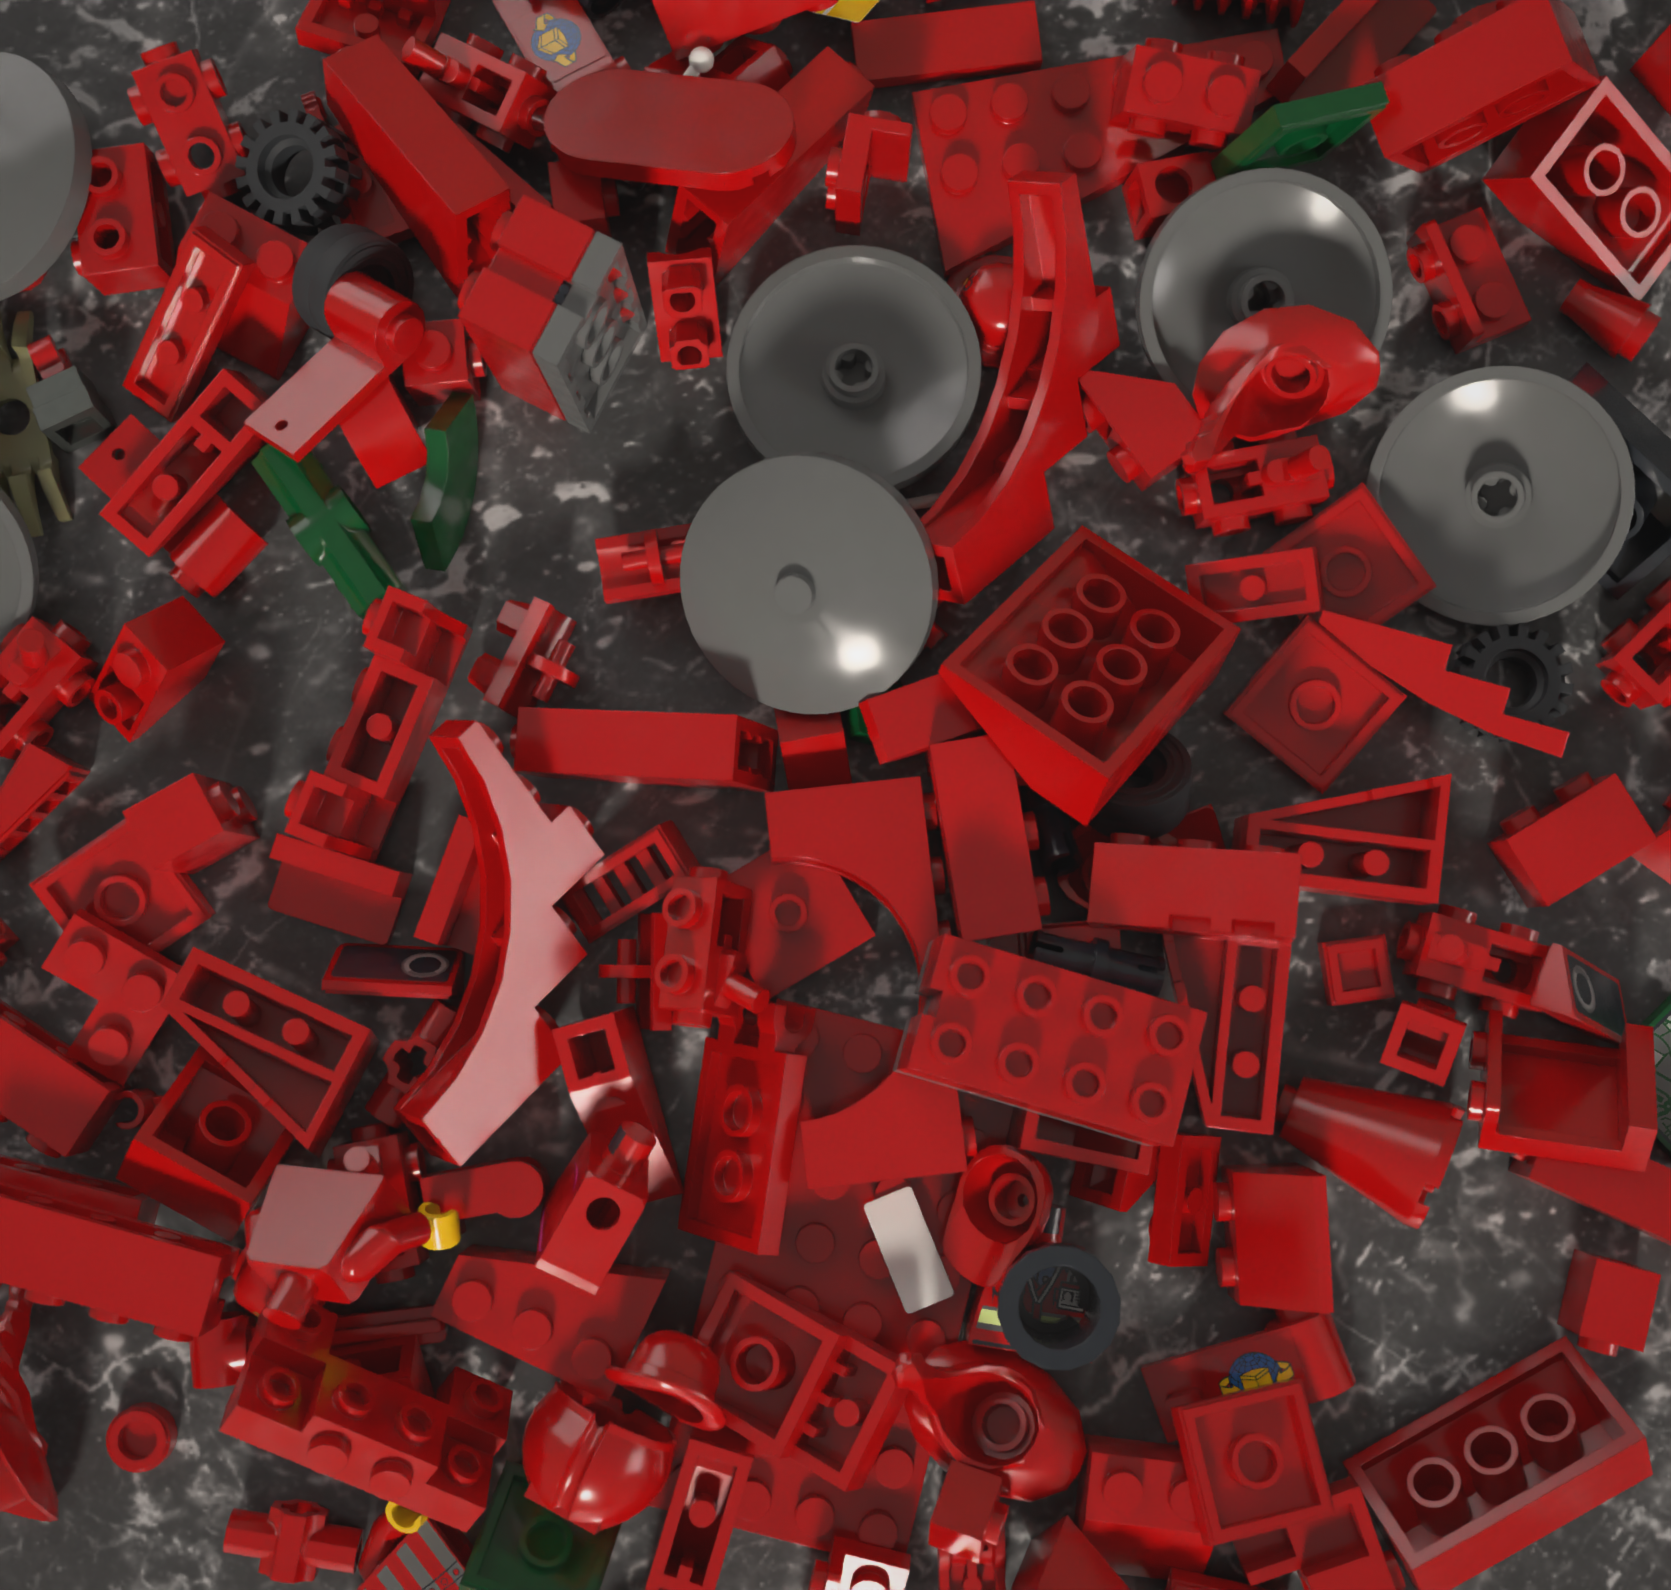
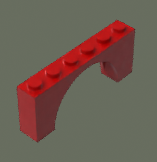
(880, 842)

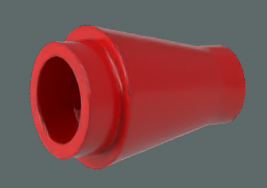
(1610, 319)

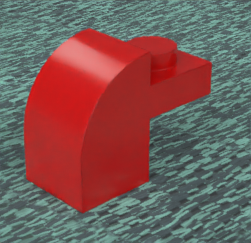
(385, 435)

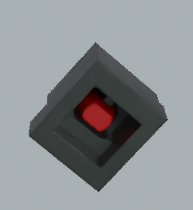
(66, 399)

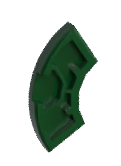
(449, 481)

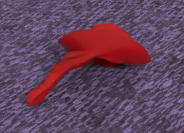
(1278, 377)
(994, 1416)
(24, 1471)

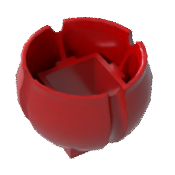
(593, 1458)

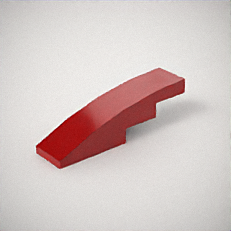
(1420, 668)

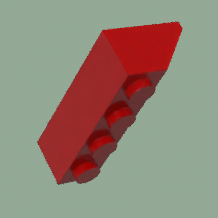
(1499, 1467)

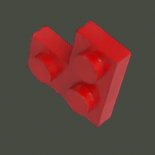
(127, 982)

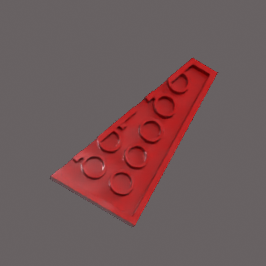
(1041, 121)

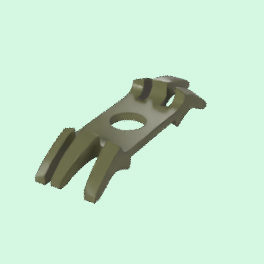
(31, 449)

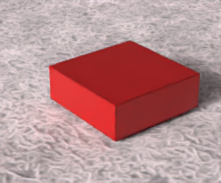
(1356, 970)

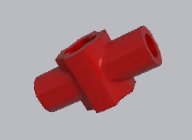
(398, 1079)
(293, 1540)

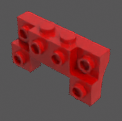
(386, 728)
(367, 1427)
(1326, 1552)

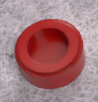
(141, 1437)

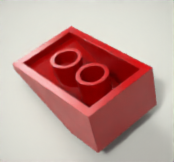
(1592, 187)

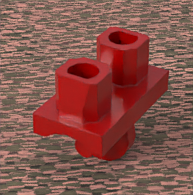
(685, 308)
(641, 563)
(533, 659)
(651, 948)

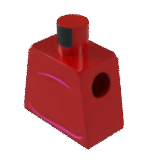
(595, 1206)

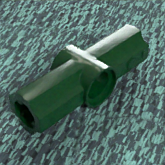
(328, 527)

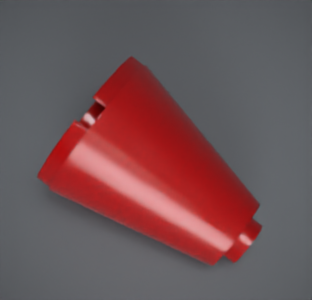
(1374, 1140)

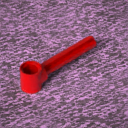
(222, 1351)

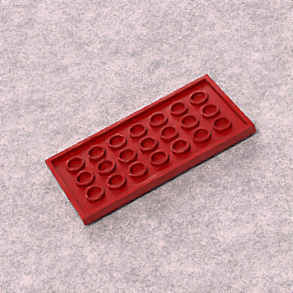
(837, 1269)

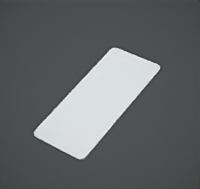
(908, 1249)

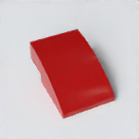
(801, 1382)

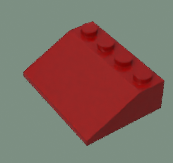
(1087, 670)

